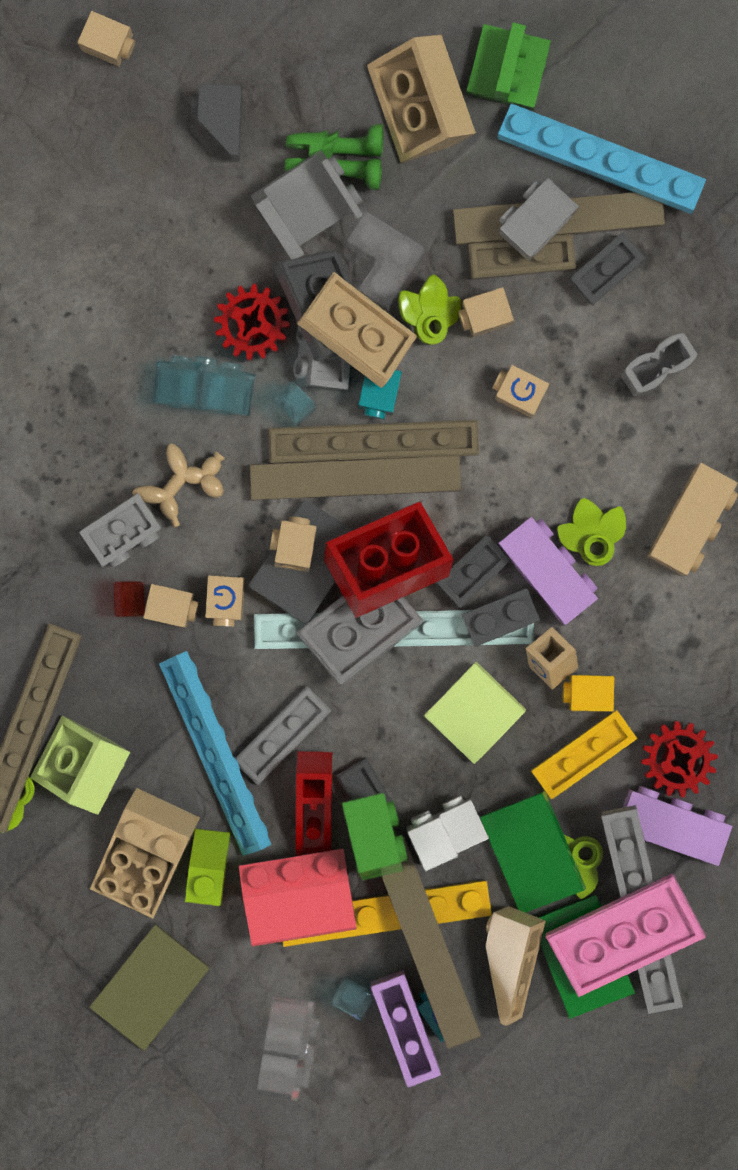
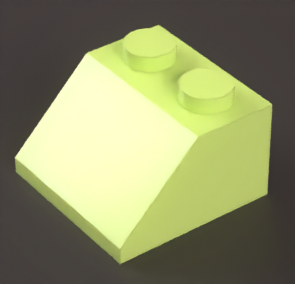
(80, 765)

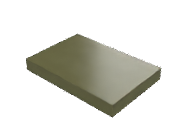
(149, 987)

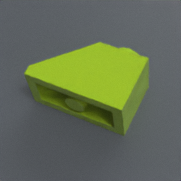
(207, 867)

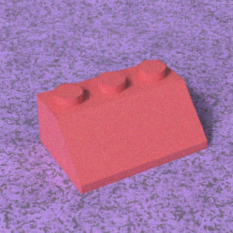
(297, 897)

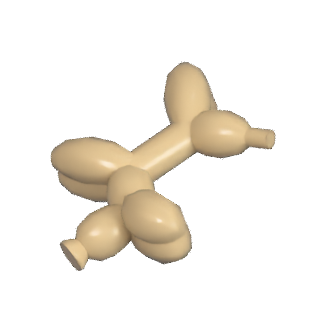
(182, 474)

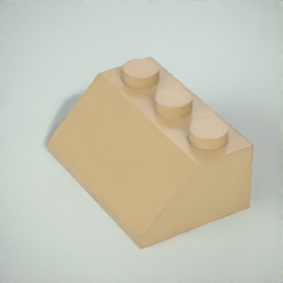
(421, 97)

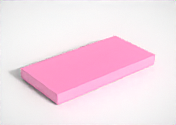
(625, 935)

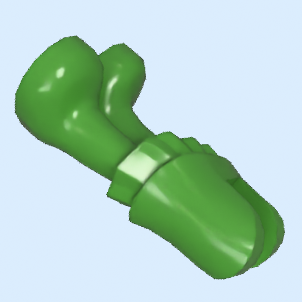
(331, 144)

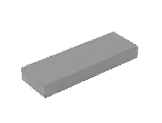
(282, 735)

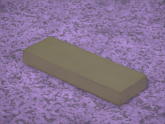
(502, 260)

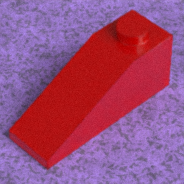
(313, 802)

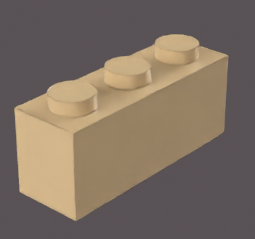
(693, 520)

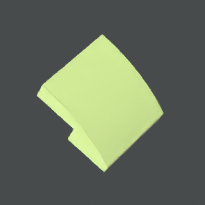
(475, 712)

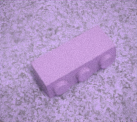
(549, 570)
(679, 827)
(405, 1028)

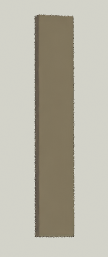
(594, 215)
(373, 441)
(355, 478)
(33, 715)
(431, 955)

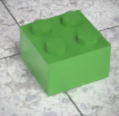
(373, 837)

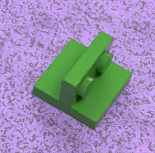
(508, 66)

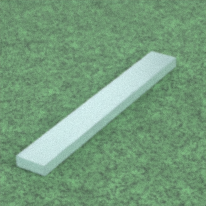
(438, 629)

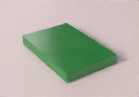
(533, 852)
(597, 998)

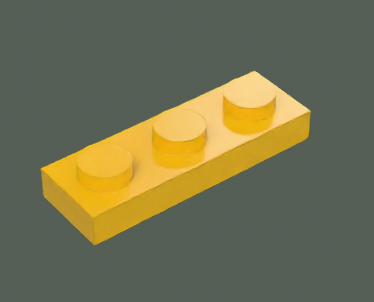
(584, 754)

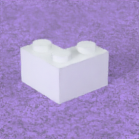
(446, 833)

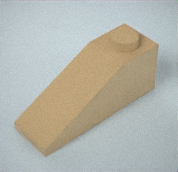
(512, 956)

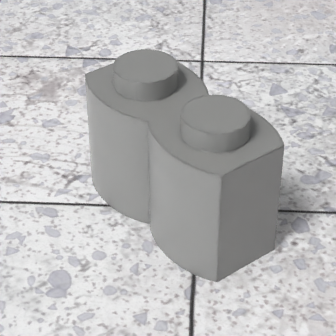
(537, 219)
(665, 361)

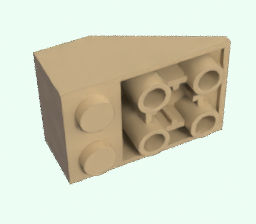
(144, 852)

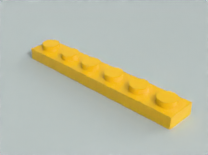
(448, 903)

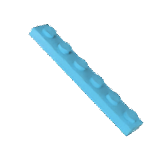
(601, 158)
(215, 753)

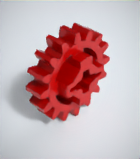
(237, 315)
(693, 752)

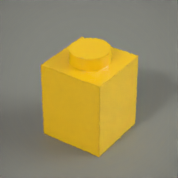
(589, 693)

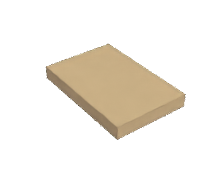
(357, 330)

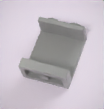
(306, 201)

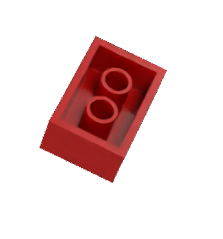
(388, 559)

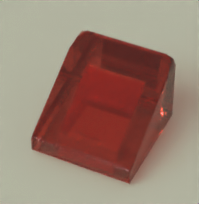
(129, 599)

